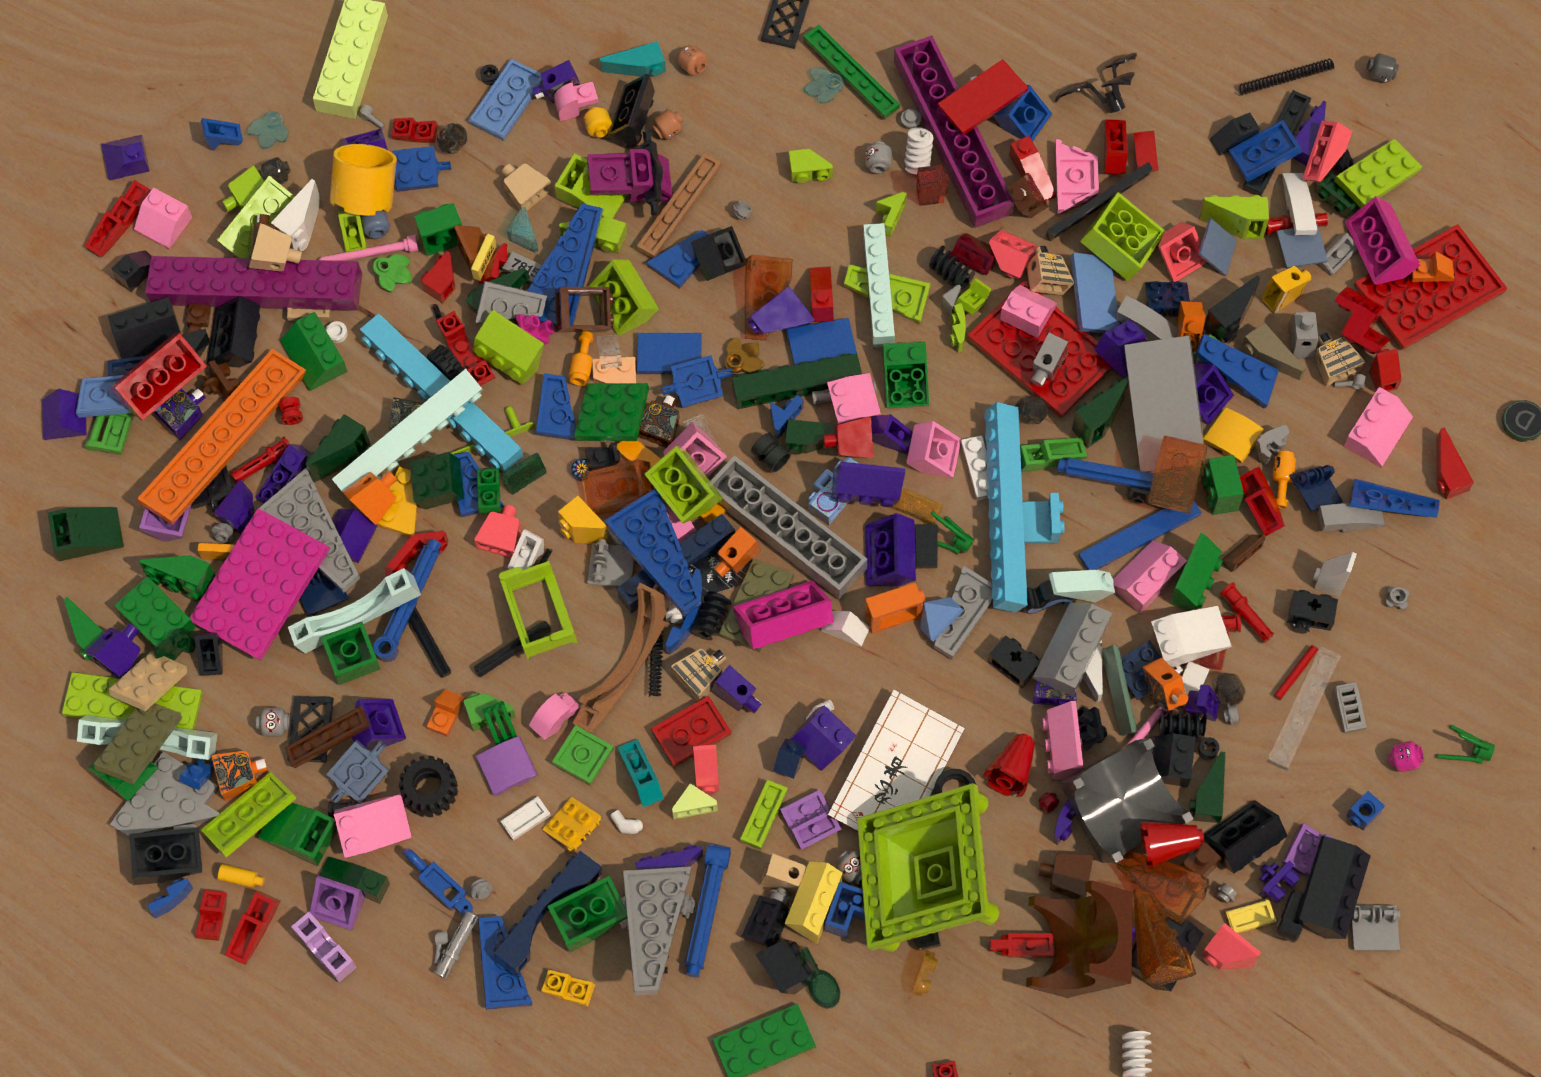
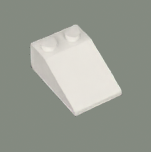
(300, 216)
(1191, 635)

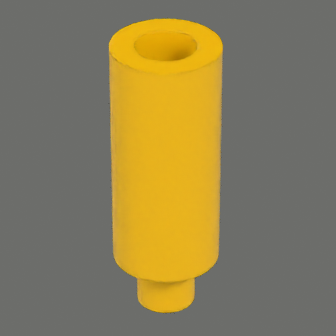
(239, 876)

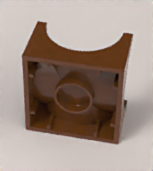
(1089, 940)

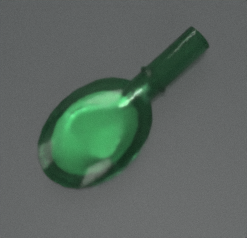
(824, 988)

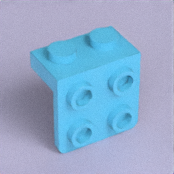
(1043, 520)

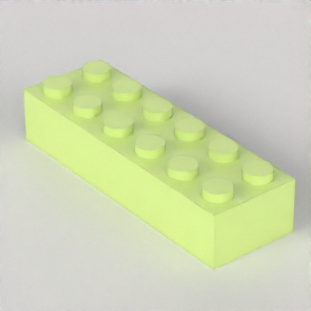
(350, 57)

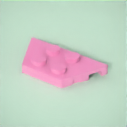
(1075, 176)

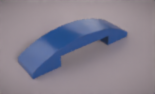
(679, 636)

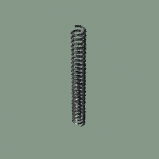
(1286, 76)
(657, 665)

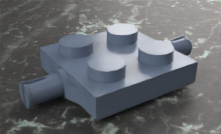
(358, 772)

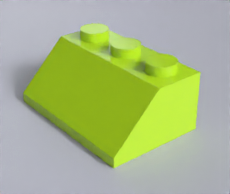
(631, 299)
(508, 347)
(683, 485)

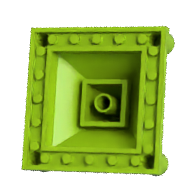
(924, 867)

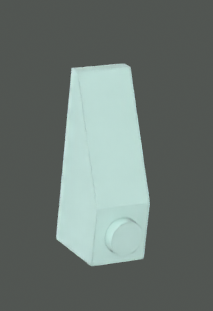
(1083, 585)

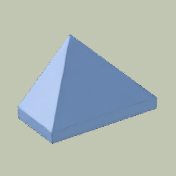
(938, 616)

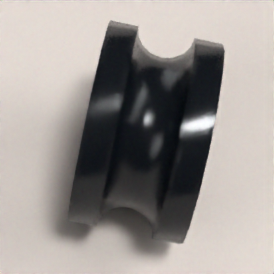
(484, 73)
(1208, 755)

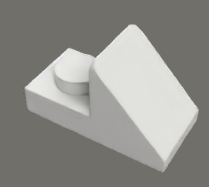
(527, 550)

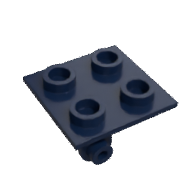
(1166, 296)
(1316, 487)
(321, 594)
(1133, 667)

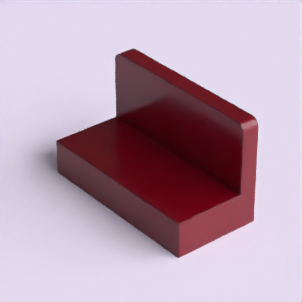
(974, 253)

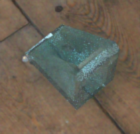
(521, 231)

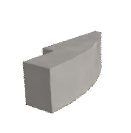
(1148, 320)
(1348, 518)

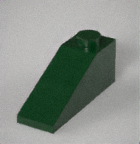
(514, 279)
(806, 435)
(1209, 798)
(368, 881)

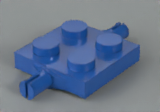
(418, 168)
(696, 381)

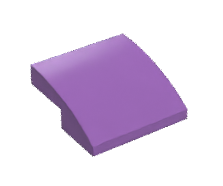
(507, 765)
(809, 819)
(1303, 849)

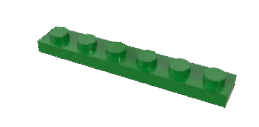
(851, 72)

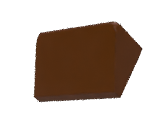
(1243, 551)

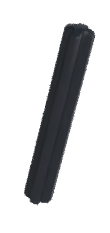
(429, 644)
(510, 649)

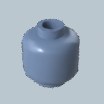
(375, 225)

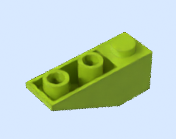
(609, 236)

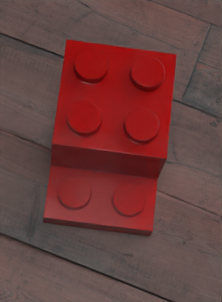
(1361, 322)

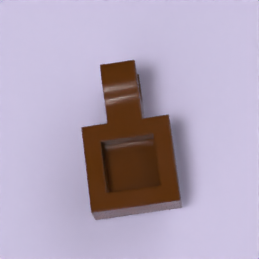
(198, 316)

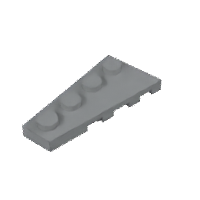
(974, 597)

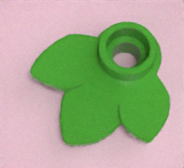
(394, 273)

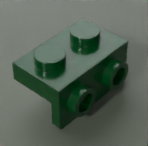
(1335, 196)

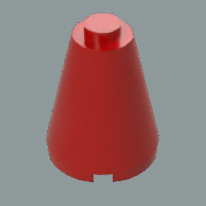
(1012, 767)
(1168, 840)

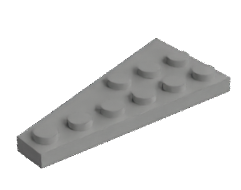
(303, 509)
(652, 912)

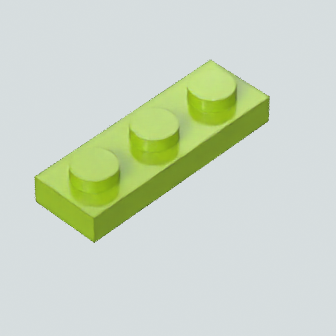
(764, 814)

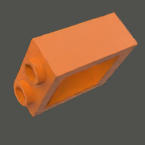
(894, 607)

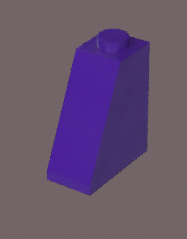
(780, 314)

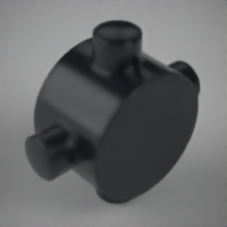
(1300, 627)

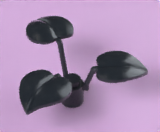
(1113, 97)

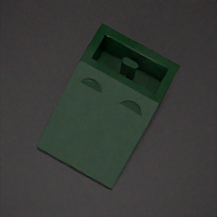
(1095, 417)
(338, 449)
(84, 531)

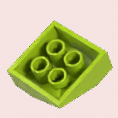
(1123, 236)

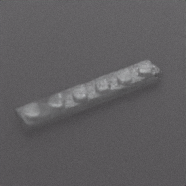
(1303, 708)

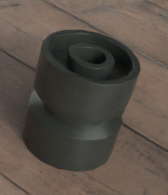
(774, 455)

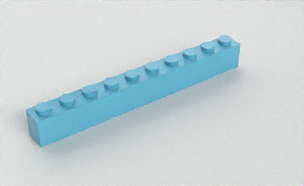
(428, 380)
(1005, 507)

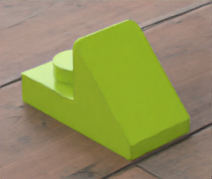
(891, 209)

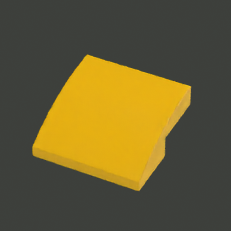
(1233, 434)

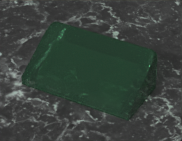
(523, 473)

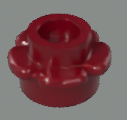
(1048, 802)

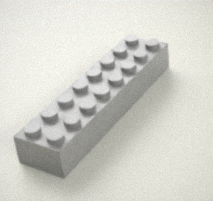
(788, 528)

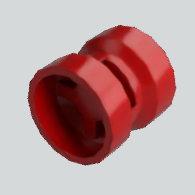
(290, 410)

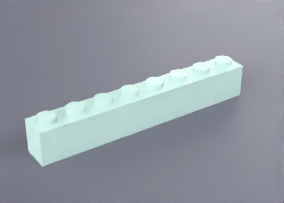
(412, 430)

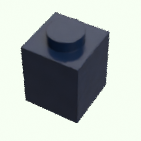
(789, 758)

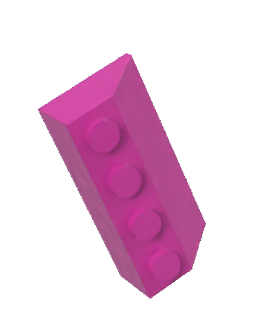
(1382, 242)
(783, 614)

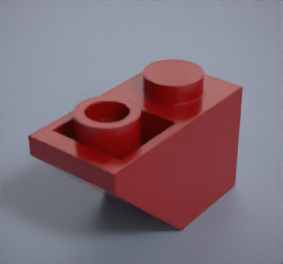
(440, 280)
(1386, 370)

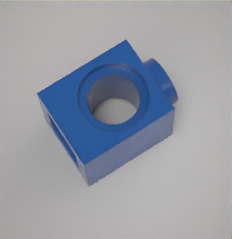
(1371, 804)

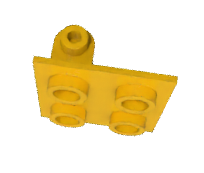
(572, 824)

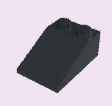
(1227, 315)
(164, 855)

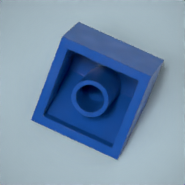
(1024, 115)

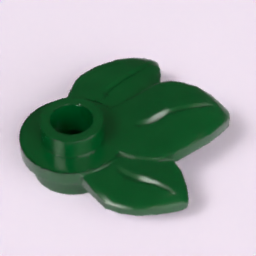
(176, 644)

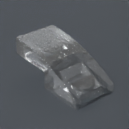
(609, 351)

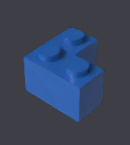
(846, 904)

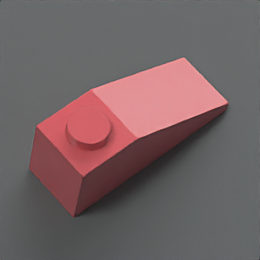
(1327, 149)
(706, 768)

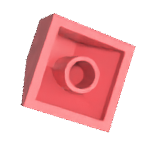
(1180, 250)
(1012, 253)
(1230, 950)

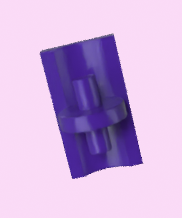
(1285, 874)

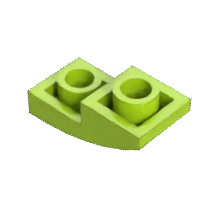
(958, 328)

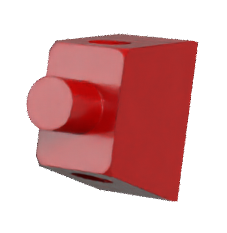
(851, 439)

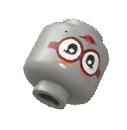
(878, 157)
(273, 722)
(850, 867)

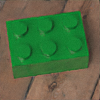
(152, 613)

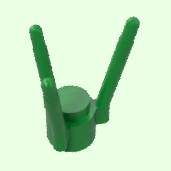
(961, 540)
(1481, 748)

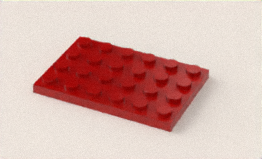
(1422, 308)
(1017, 350)

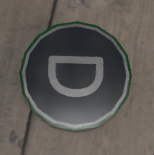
(1522, 420)

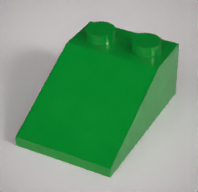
(588, 913)

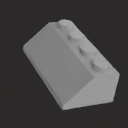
(1072, 647)

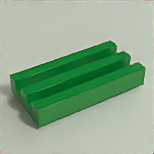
(505, 737)

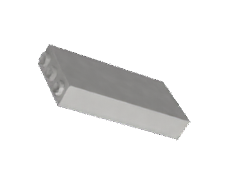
(1163, 395)

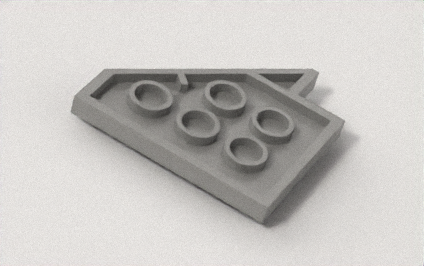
(165, 802)

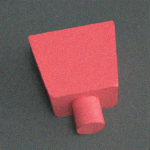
(499, 532)

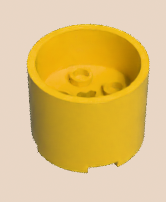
(363, 179)

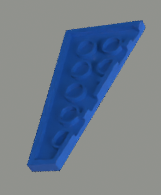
(568, 261)
(652, 542)

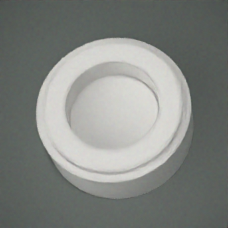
(337, 331)

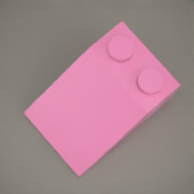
(372, 825)

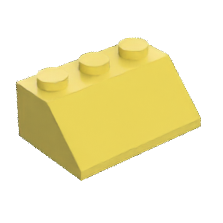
(814, 900)

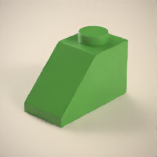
(477, 702)

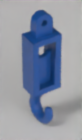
(437, 881)

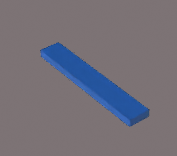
(1135, 537)

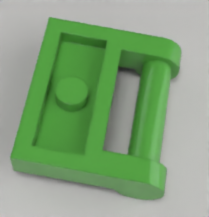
(114, 435)

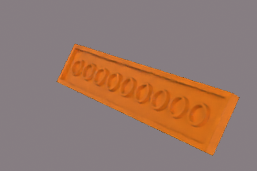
(221, 437)

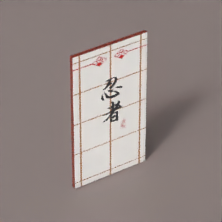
(897, 760)

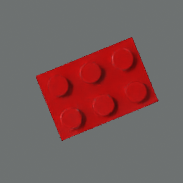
(693, 726)

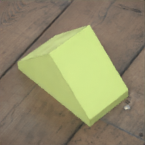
(693, 803)

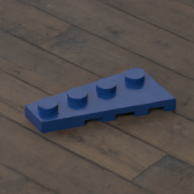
(1245, 371)
(1384, 498)
(500, 986)

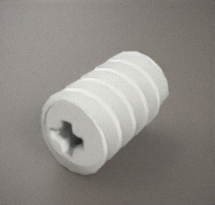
(918, 149)
(1135, 1054)

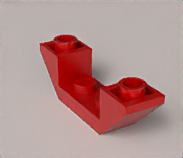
(461, 347)
(412, 549)

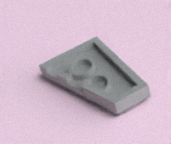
(508, 302)

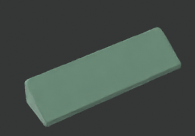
(1119, 690)

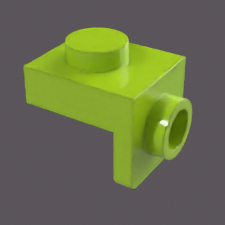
(974, 297)

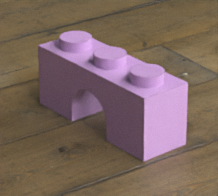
(323, 947)

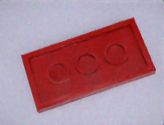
(982, 97)

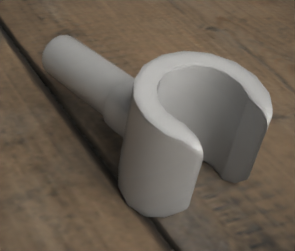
(365, 114)
(1358, 382)
(440, 938)

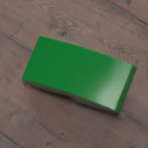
(488, 490)

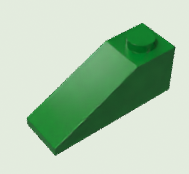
(84, 628)

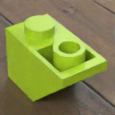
(808, 166)

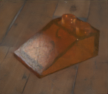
(1177, 474)
(616, 486)

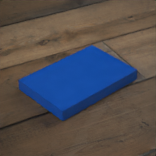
(1265, 151)
(821, 341)
(664, 350)

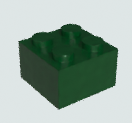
(437, 480)

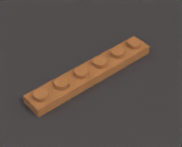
(679, 205)

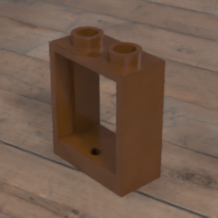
(562, 309)

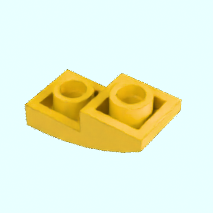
(568, 988)

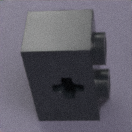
(1324, 609)
(1018, 671)

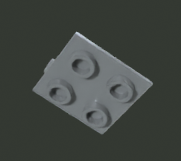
(609, 564)
(1376, 928)

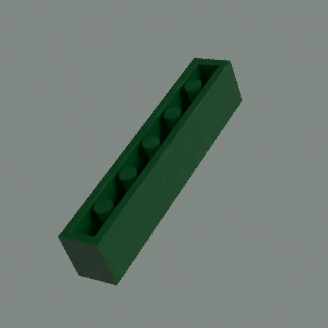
(790, 381)

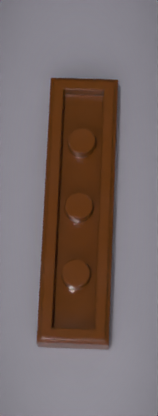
(327, 737)

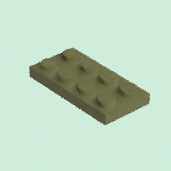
(759, 581)
(137, 742)

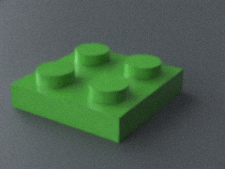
(583, 755)

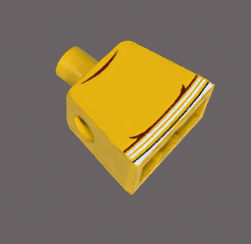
(1285, 288)

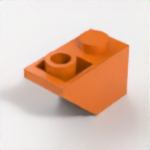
(1191, 321)

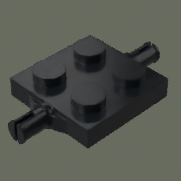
(215, 491)

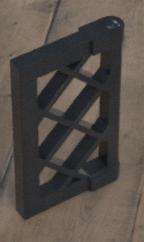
(779, 39)
(313, 702)

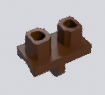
(216, 380)

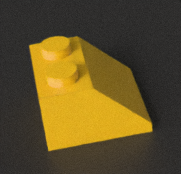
(581, 523)

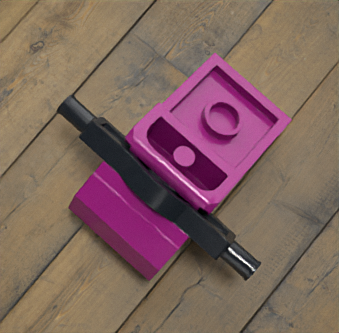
(638, 173)

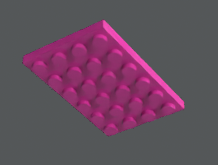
(259, 584)

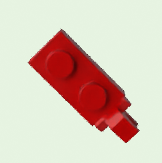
(1024, 945)

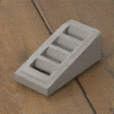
(1355, 697)

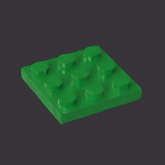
(611, 412)

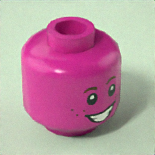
(1406, 756)

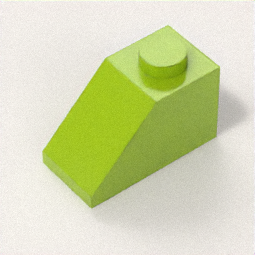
(351, 230)

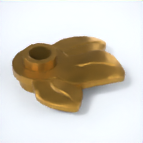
(745, 355)

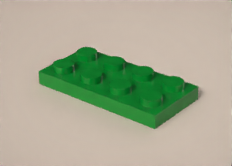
(764, 1042)

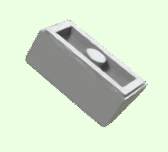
(1338, 252)

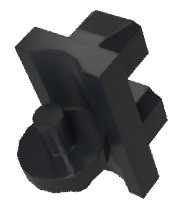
(1090, 727)

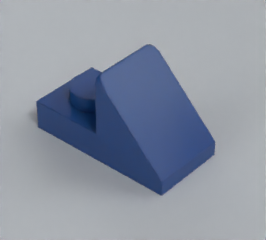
(221, 132)
(781, 416)

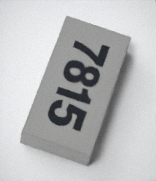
(517, 262)

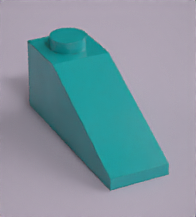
(635, 61)
(640, 773)

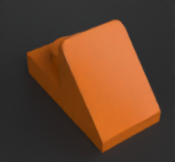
(1435, 269)
(445, 713)

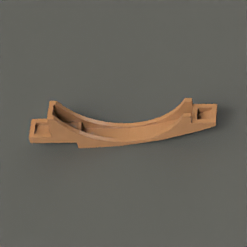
(649, 624)

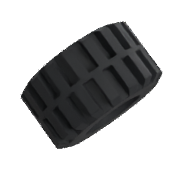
(424, 769)

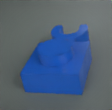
(196, 775)

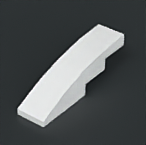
(1299, 204)

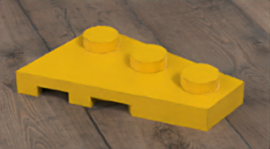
(403, 512)

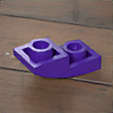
(1063, 824)

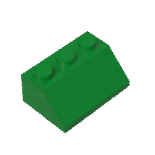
(314, 351)
(1197, 575)

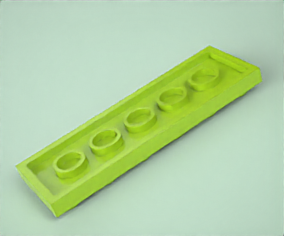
(91, 697)

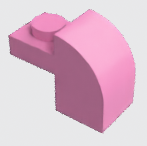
(570, 98)
(553, 713)

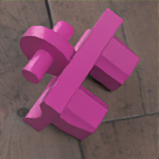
(536, 328)

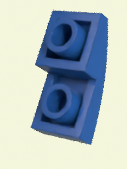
(177, 893)

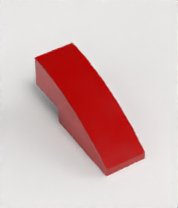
(1261, 501)
(252, 927)

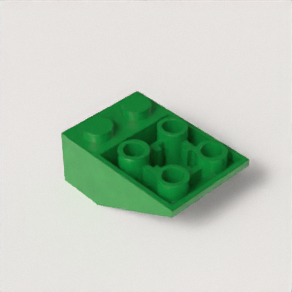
(905, 374)
(180, 574)
(300, 832)

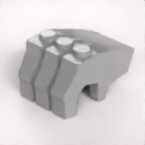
(1271, 441)

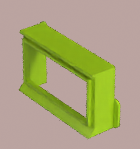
(518, 578)

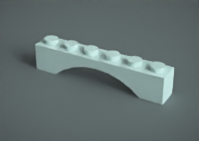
(879, 284)
(389, 594)
(181, 741)

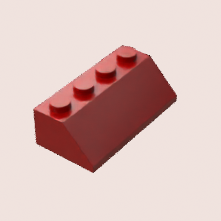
(158, 376)

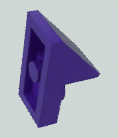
(1203, 702)

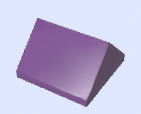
(161, 529)
(336, 902)

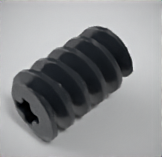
(950, 269)
(710, 614)
(1182, 725)

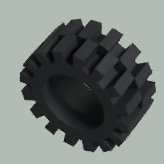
(445, 362)

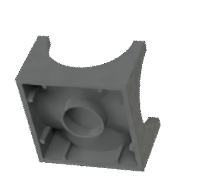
(1117, 796)

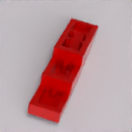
(119, 219)

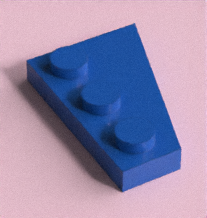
(677, 262)
(555, 410)
(469, 469)

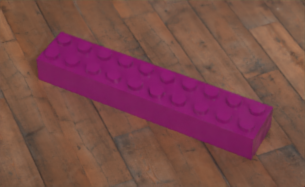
(963, 156)
(219, 280)

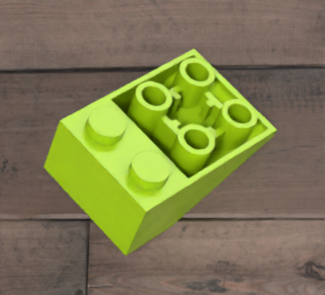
(575, 189)
(1238, 215)

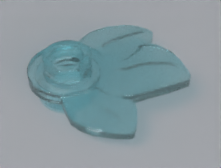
(822, 86)
(268, 132)

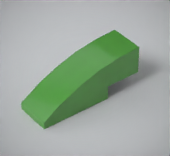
(1049, 453)

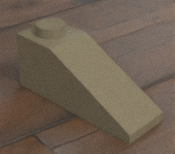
(1269, 349)

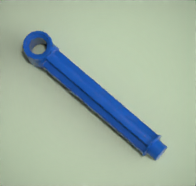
(1106, 473)
(403, 612)
(716, 862)

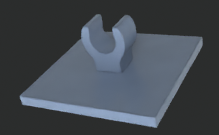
(1217, 247)
(1301, 249)

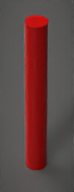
(1295, 673)

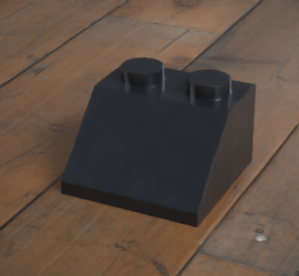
(719, 253)
(1174, 758)
(787, 966)

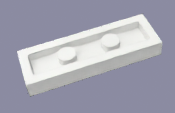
(976, 461)

